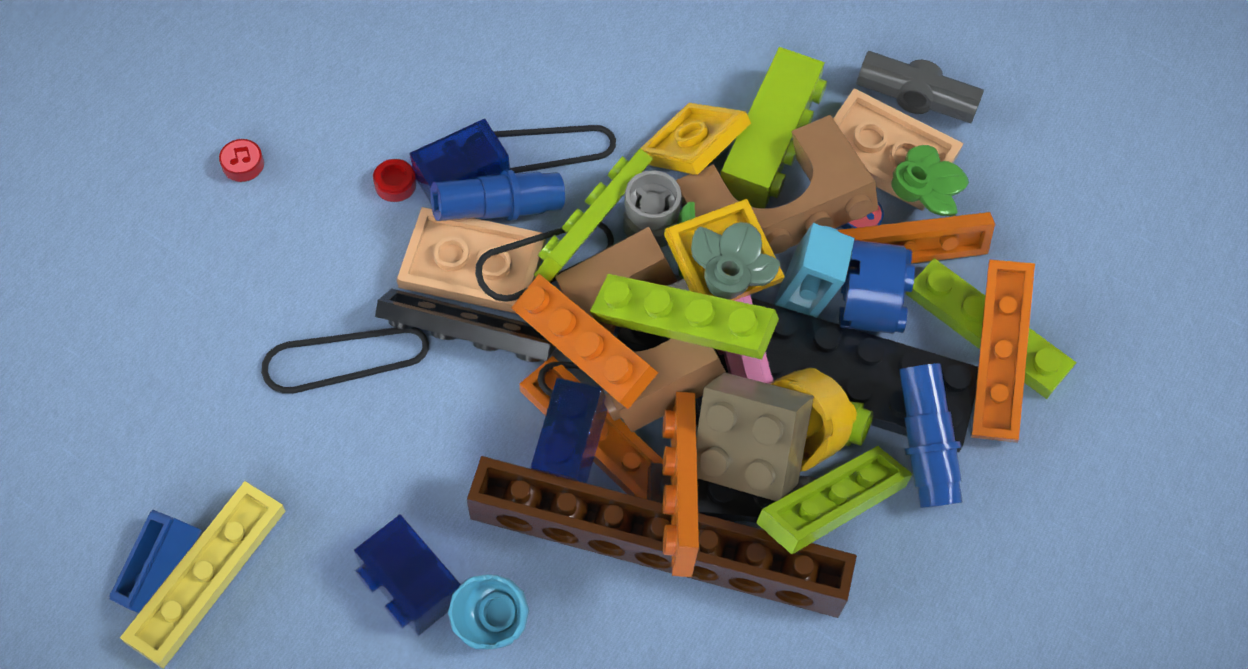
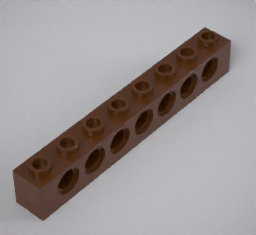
(633, 531)

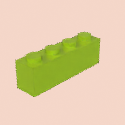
(767, 143)

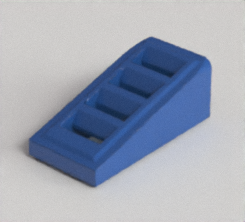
(152, 559)

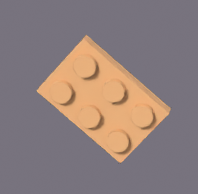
(886, 135)
(445, 256)

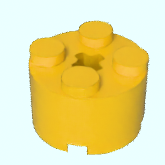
(830, 414)

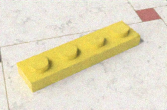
(203, 574)

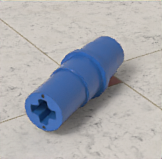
(498, 196)
(930, 436)

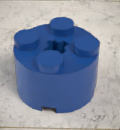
(876, 287)

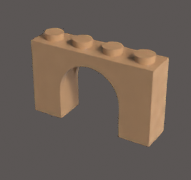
(837, 193)
(679, 363)

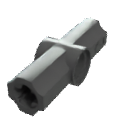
(919, 86)

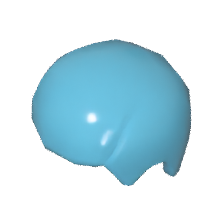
(488, 612)

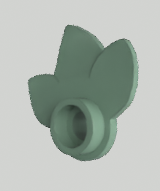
(734, 254)

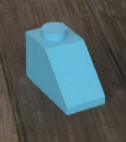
(815, 270)

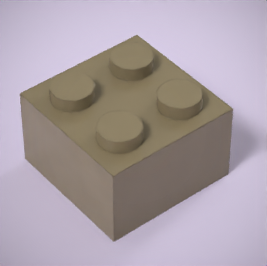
(752, 435)

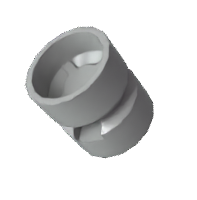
(651, 202)

